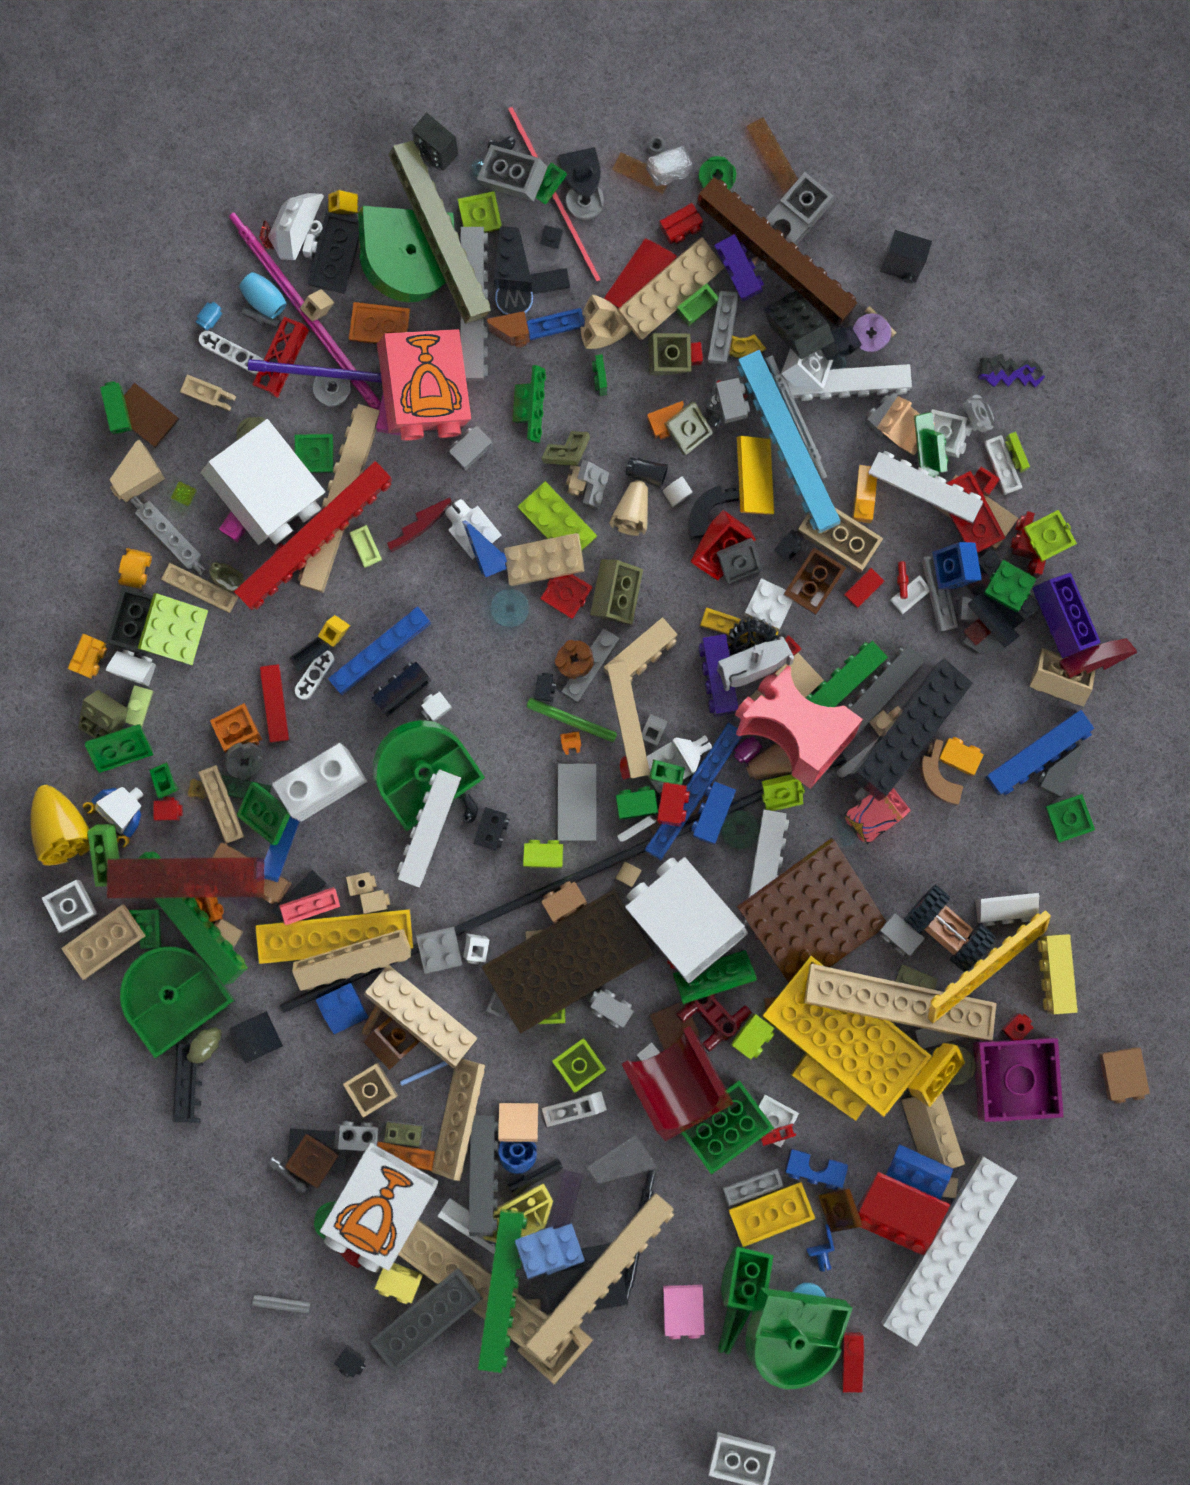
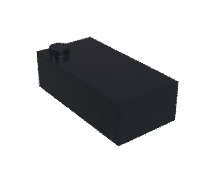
(905, 256)

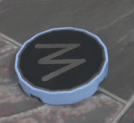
(513, 301)

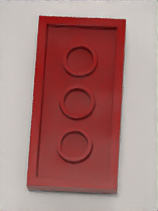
(985, 528)

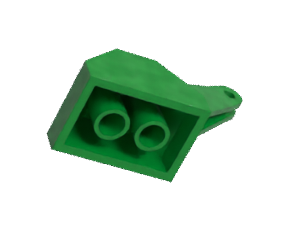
(741, 1282)

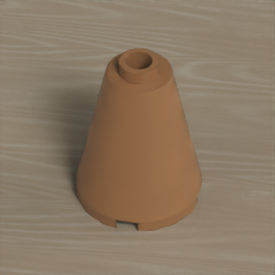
(770, 763)

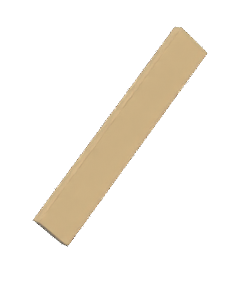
(628, 719)

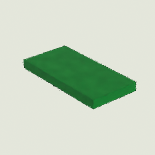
(718, 977)

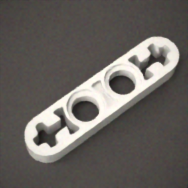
(233, 352)

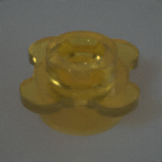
(192, 789)

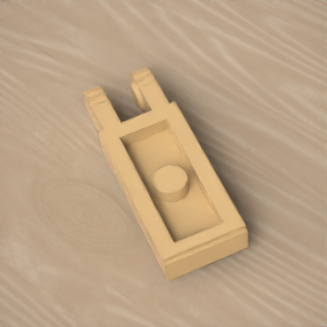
(205, 392)

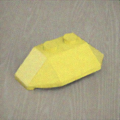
(536, 1207)

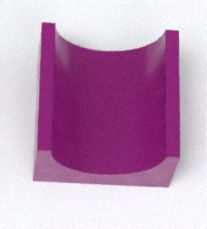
(1018, 1079)

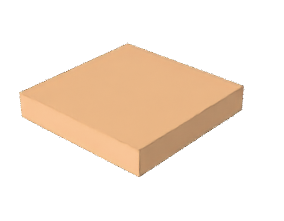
(518, 1122)

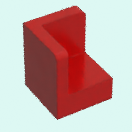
(986, 480)

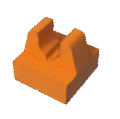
(570, 740)

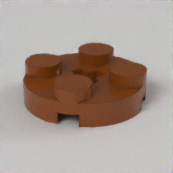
(570, 650)

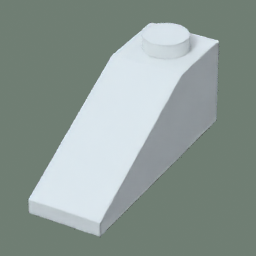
(574, 1109)

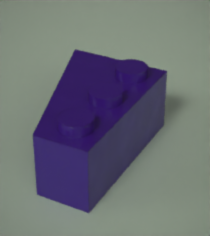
(739, 267)

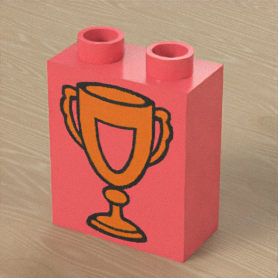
(424, 383)

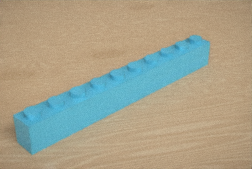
(789, 442)

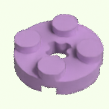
(880, 325)

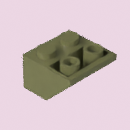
(101, 715)

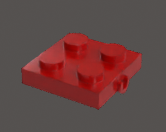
(566, 594)

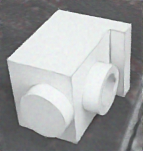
(482, 947)

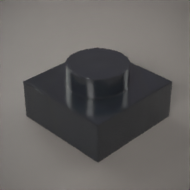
(551, 237)

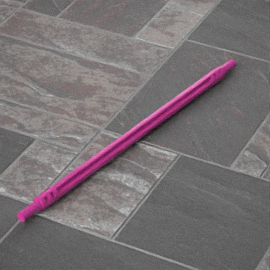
(297, 302)

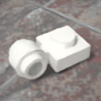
(310, 243)

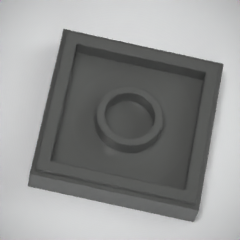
(739, 561)

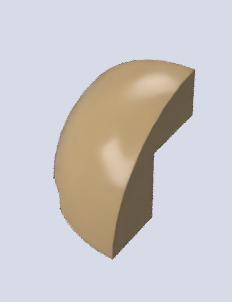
(602, 323)

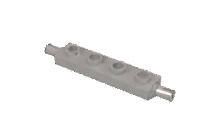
(168, 535)

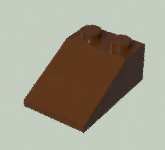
(814, 581)

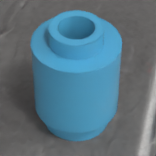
(209, 315)

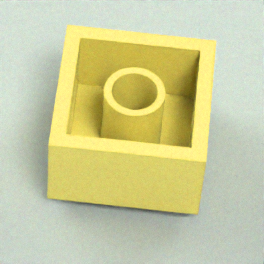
(399, 1282)

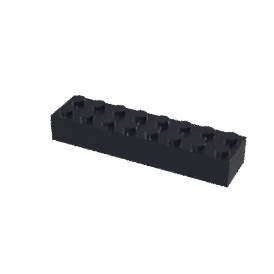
(911, 729)

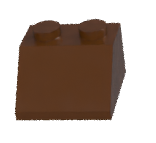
(391, 1042)

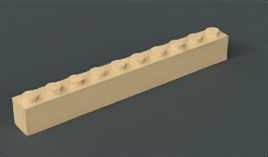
(349, 467)
(599, 1277)

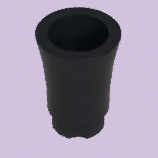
(647, 471)

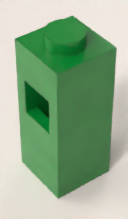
(115, 408)

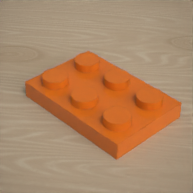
(372, 321)

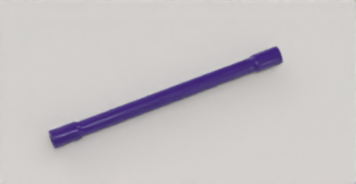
(263, 366)

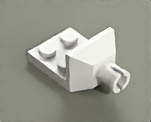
(679, 753)

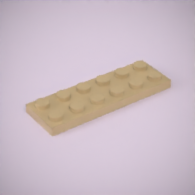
(670, 288)
(420, 1016)
(458, 1119)

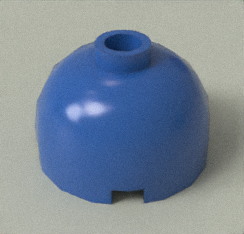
(517, 1156)

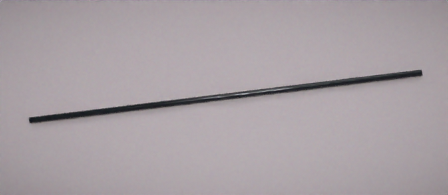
(528, 898)

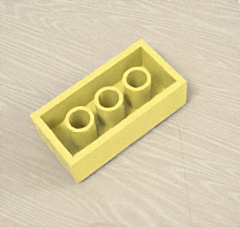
(1058, 974)

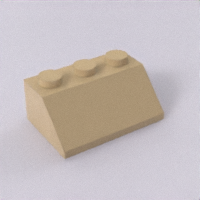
(1052, 679)

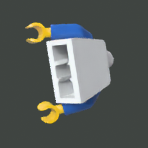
(118, 808)

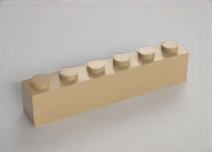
(351, 960)

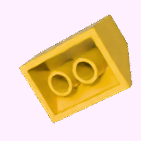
(937, 1073)

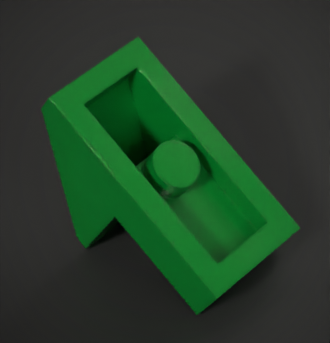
(666, 772)
(163, 780)

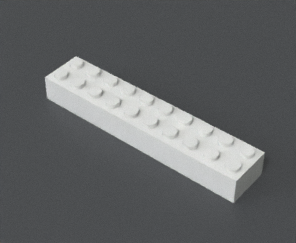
(949, 1251)

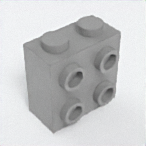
(605, 1004)

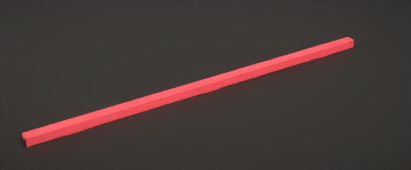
(555, 196)

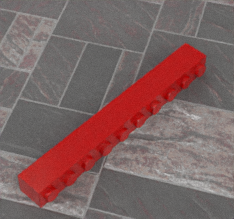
(313, 536)

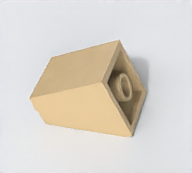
(135, 473)

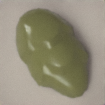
(226, 576)
(204, 1045)

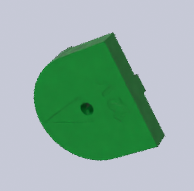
(398, 254)
(417, 747)
(164, 1020)
(795, 1336)

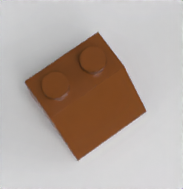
(510, 328)

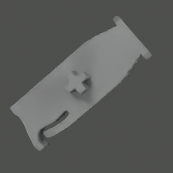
(754, 663)

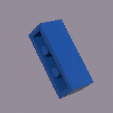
(713, 813)

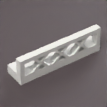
(458, 1217)

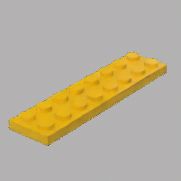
(317, 936)
(985, 969)

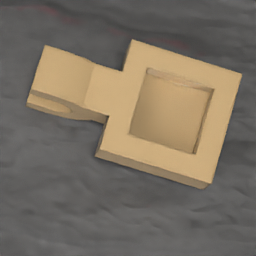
(882, 720)

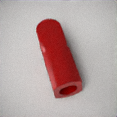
(774, 1135)

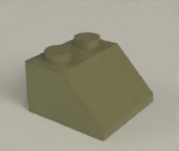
(669, 353)

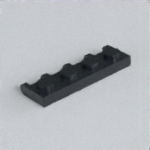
(185, 1087)

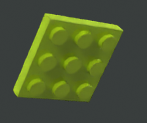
(173, 629)

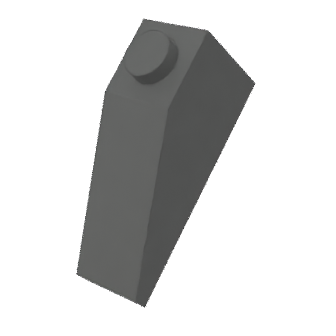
(1056, 777)

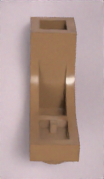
(933, 780)

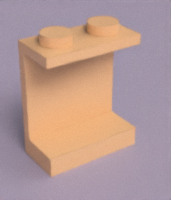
(900, 426)

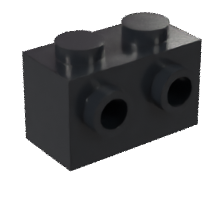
(491, 828)

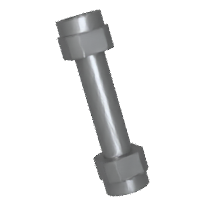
(275, 1164)

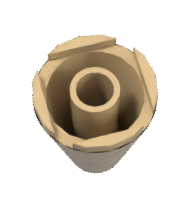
(632, 510)

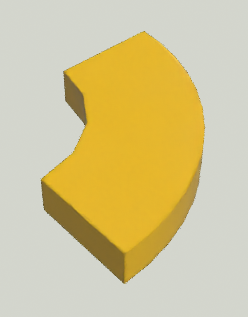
(744, 346)

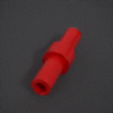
(902, 580)

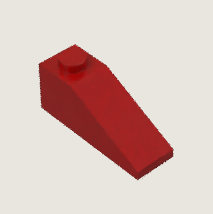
(852, 1361)

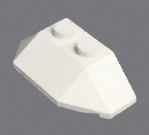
(293, 224)

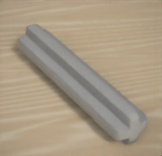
(281, 1304)

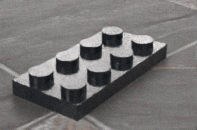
(335, 253)

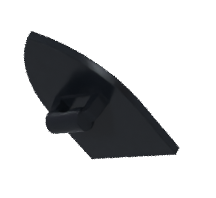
(582, 170)

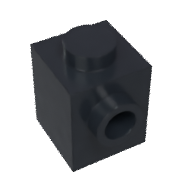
(350, 1362)

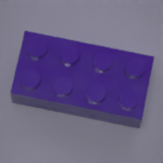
(1066, 615)
(722, 701)

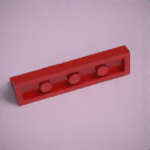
(288, 355)

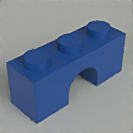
(832, 1174)

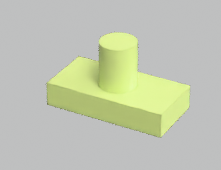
(138, 705)

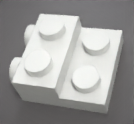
(954, 429)

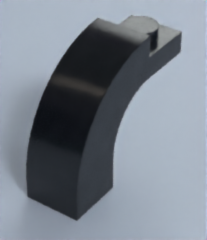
(704, 504)

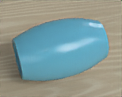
(262, 295)

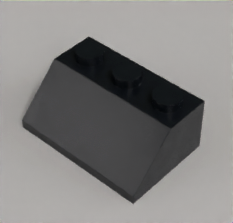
(401, 688)

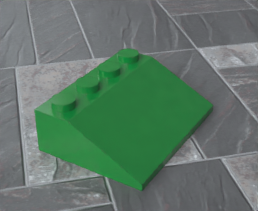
(729, 1130)

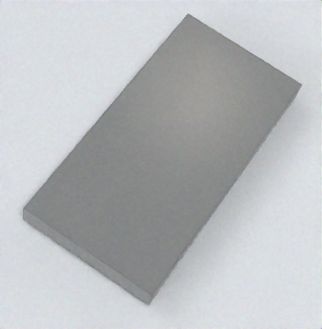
(576, 802)

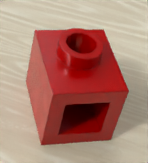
(167, 809)
(1018, 1027)

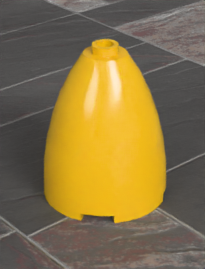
(56, 827)

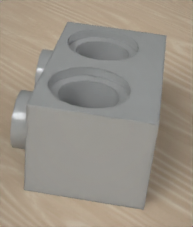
(355, 1141)

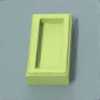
(365, 546)

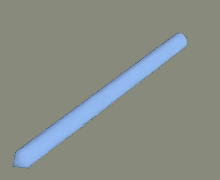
(423, 1073)

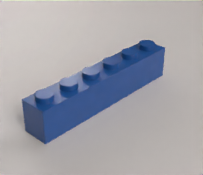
(379, 650)
(1039, 752)

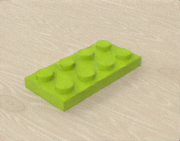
(554, 516)

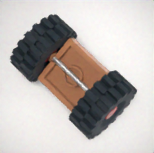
(949, 929)

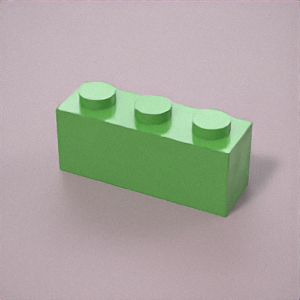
(102, 847)

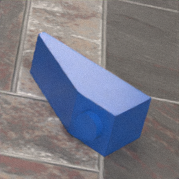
(488, 557)

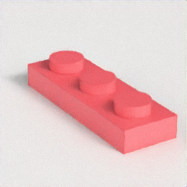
(309, 906)

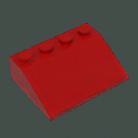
(901, 1213)

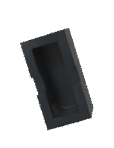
(844, 343)

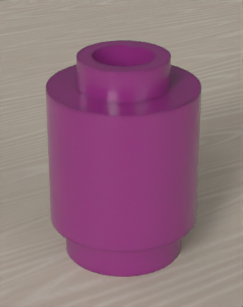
(747, 750)

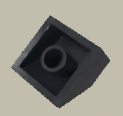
(256, 1037)

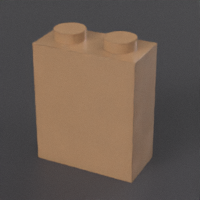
(1124, 1074)

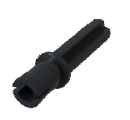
(535, 1176)

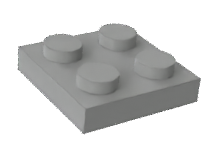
(439, 950)

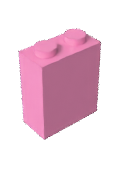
(683, 1311)

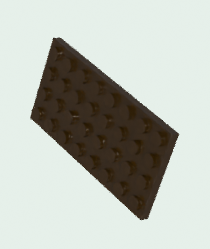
(567, 961)

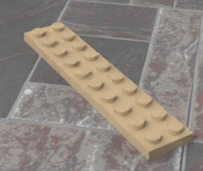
(896, 1002)
(439, 1258)

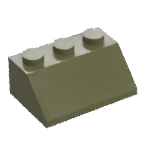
(616, 591)

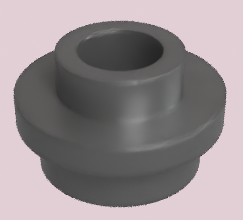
(656, 140)

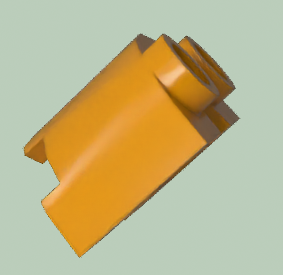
(133, 568)

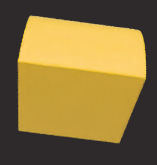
(342, 203)
(333, 630)

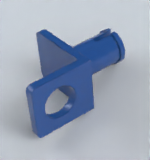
(821, 1251)

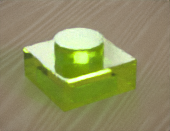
(183, 494)

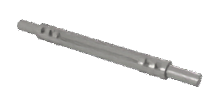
(791, 405)

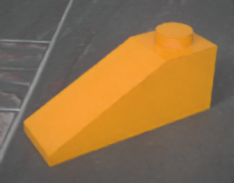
(864, 495)

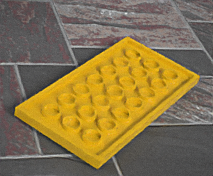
(858, 1050)

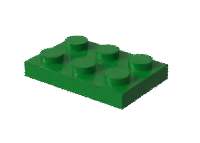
(119, 748)
(264, 813)

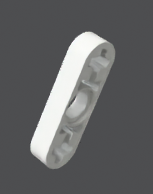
(310, 689)

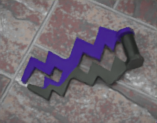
(1017, 371)

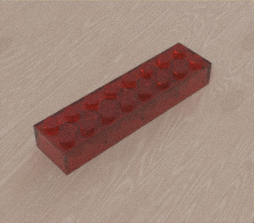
(185, 878)

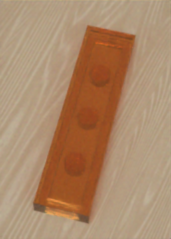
(772, 154)

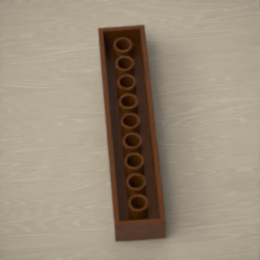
(779, 254)

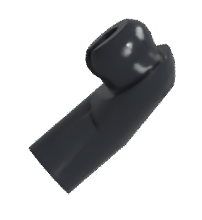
(507, 143)
(471, 810)

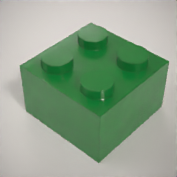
(636, 803)

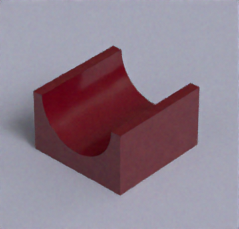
(678, 1086)

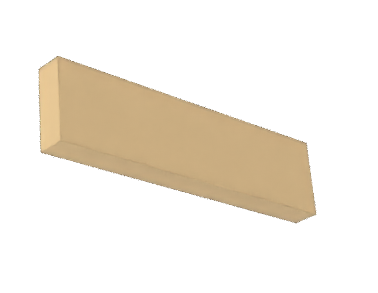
(199, 587)
(221, 804)

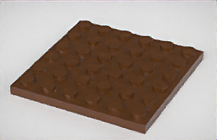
(813, 911)

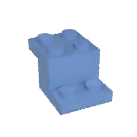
(549, 1251)

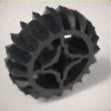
(756, 630)

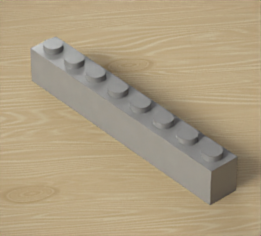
(474, 332)

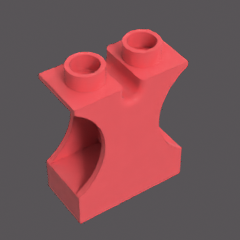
(805, 731)

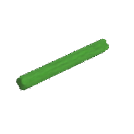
(571, 720)

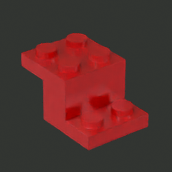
(1022, 546)

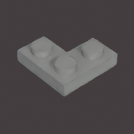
(596, 480)

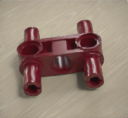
(716, 1017)

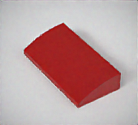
(640, 270)

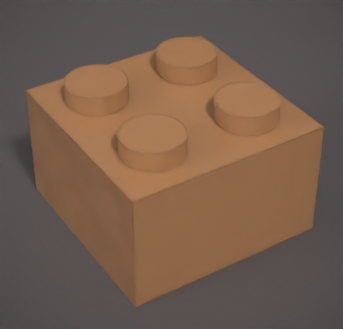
(564, 901)

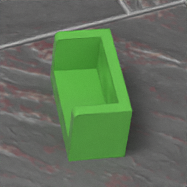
(697, 305)

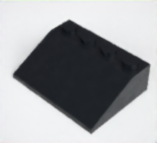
(563, 1281)

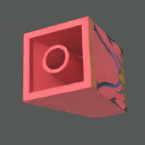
(875, 817)

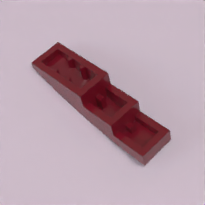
(426, 519)
(1098, 656)

